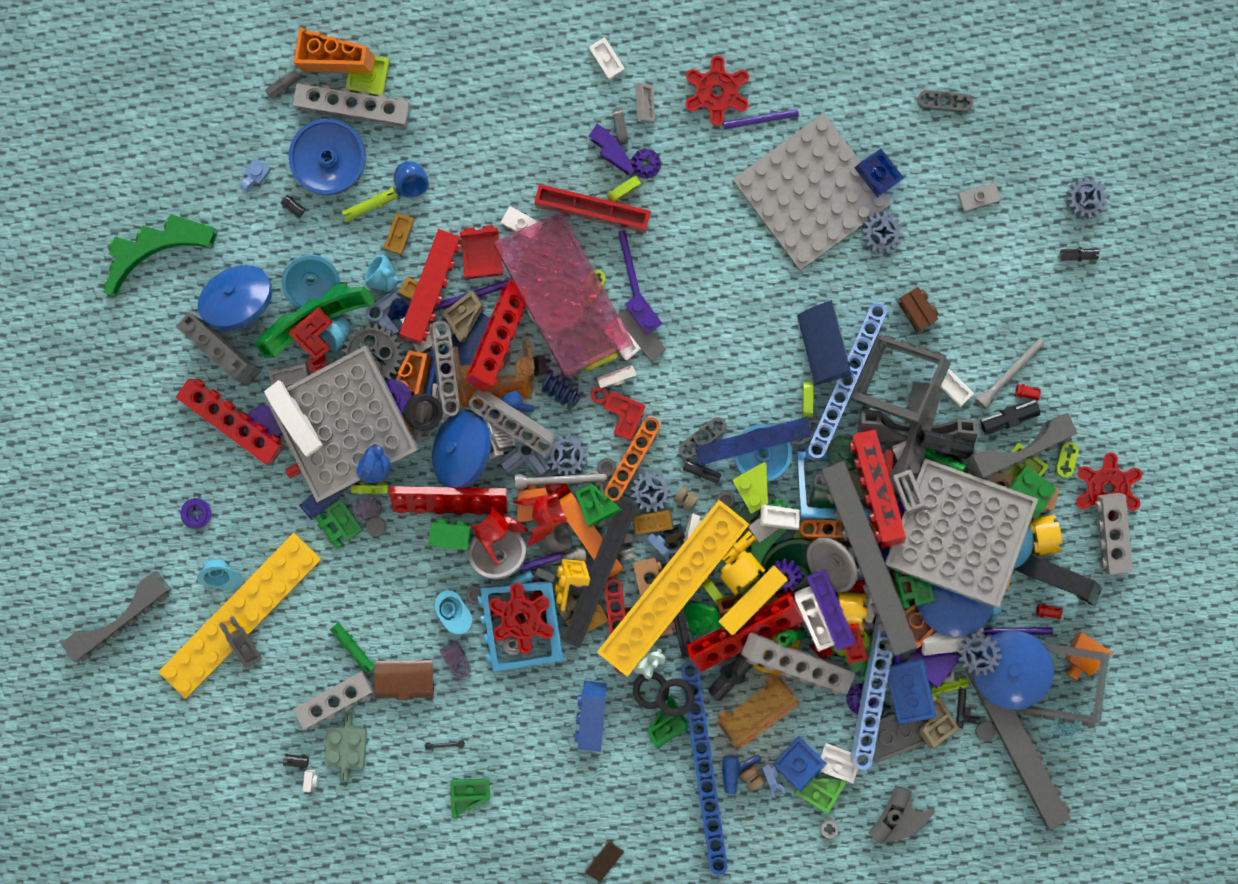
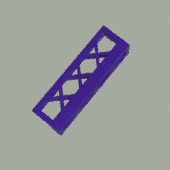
(831, 610)

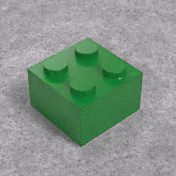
(450, 536)

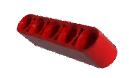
(611, 597)

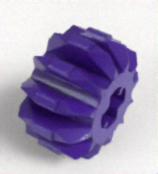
(793, 574)

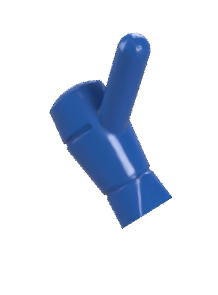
(515, 400)
(731, 769)

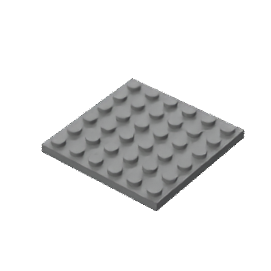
(810, 192)
(349, 413)
(964, 533)

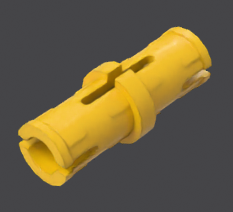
(738, 547)

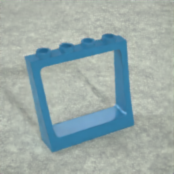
(806, 512)
(551, 619)

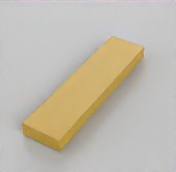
(752, 600)

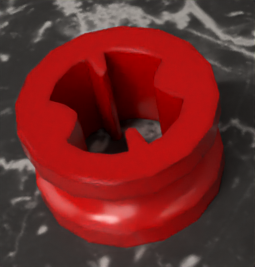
(598, 389)

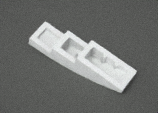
(293, 419)

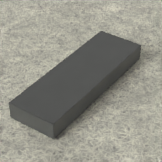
(648, 343)

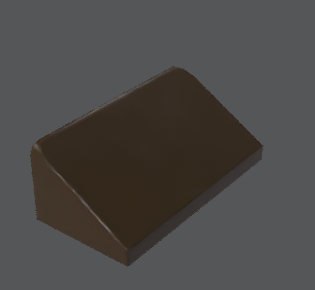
(604, 861)

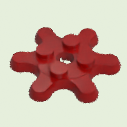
(717, 78)
(1108, 474)
(510, 621)

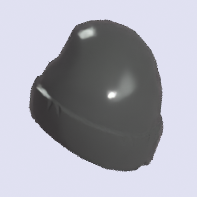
(557, 541)

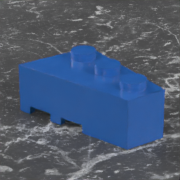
(591, 716)

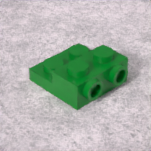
(1033, 485)

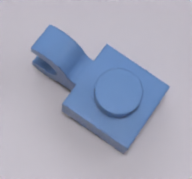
(256, 173)
(659, 543)
(771, 774)

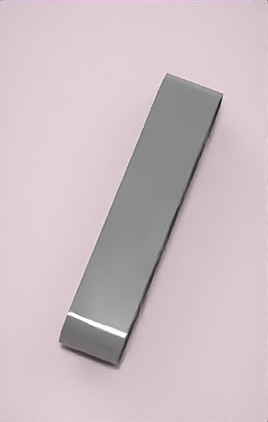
(447, 358)
(516, 429)

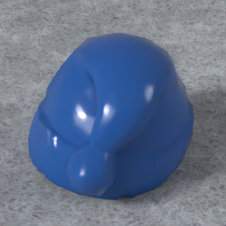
(410, 179)
(373, 465)

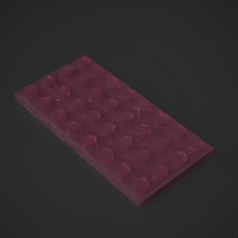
(563, 294)

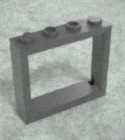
(218, 349)
(870, 366)
(1068, 717)

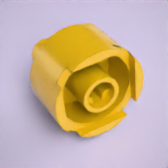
(1046, 535)
(742, 572)
(853, 608)

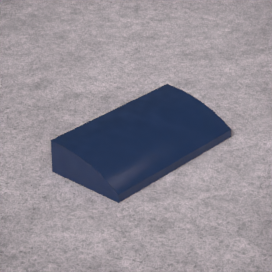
(824, 343)
(468, 349)

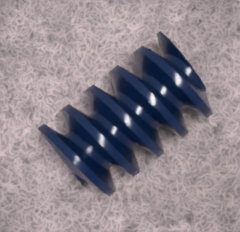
(561, 391)

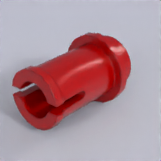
(1027, 392)
(1048, 611)

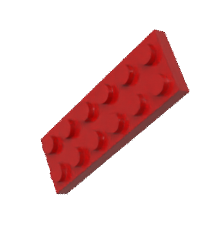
(447, 500)

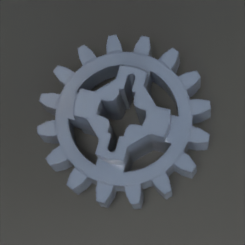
(1081, 192)
(881, 225)
(576, 464)
(653, 501)
(986, 657)

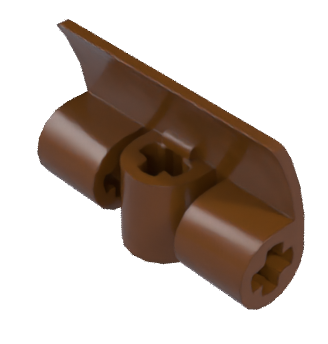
(404, 679)

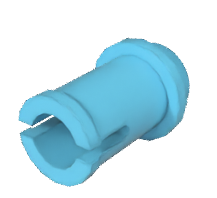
(525, 577)

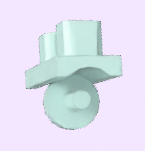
(649, 662)

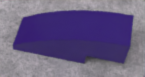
(611, 149)

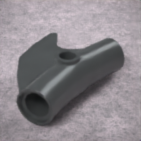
(905, 824)

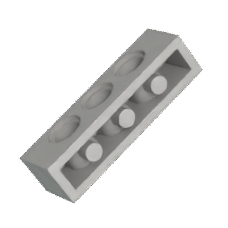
(1122, 561)
(305, 711)

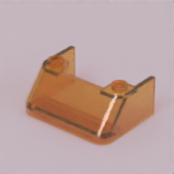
(521, 381)
(757, 712)

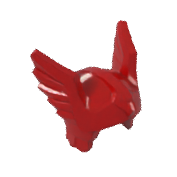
(546, 513)
(495, 529)

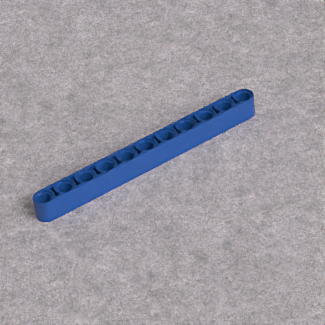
(707, 776)

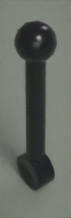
(460, 744)

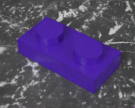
(643, 314)

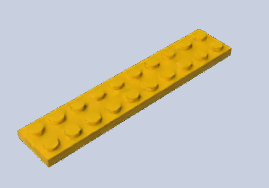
(672, 588)
(249, 607)

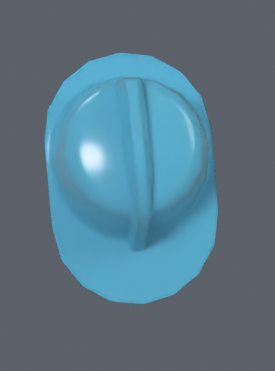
(219, 576)
(452, 612)

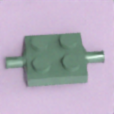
(346, 747)

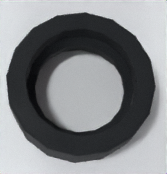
(436, 416)
(636, 688)
(670, 711)

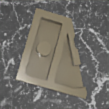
(463, 315)
(939, 728)

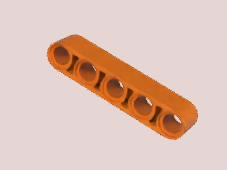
(633, 449)
(819, 527)
(588, 535)

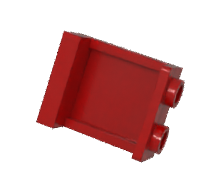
(479, 253)

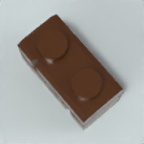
(918, 309)

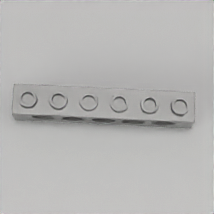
(307, 90)
(757, 645)

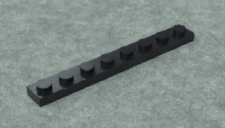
(600, 573)

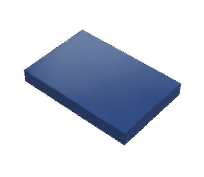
(911, 692)

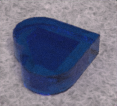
(398, 309)

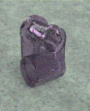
(454, 655)

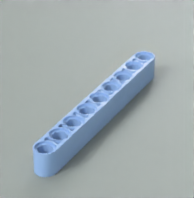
(843, 390)
(869, 692)

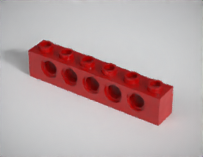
(477, 374)
(189, 396)
(764, 622)

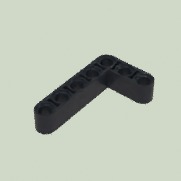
(1064, 579)

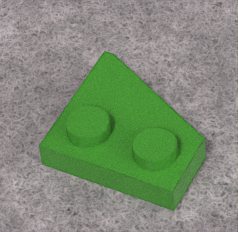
(822, 792)

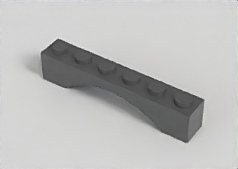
(897, 432)
(1052, 432)
(913, 455)
(148, 592)

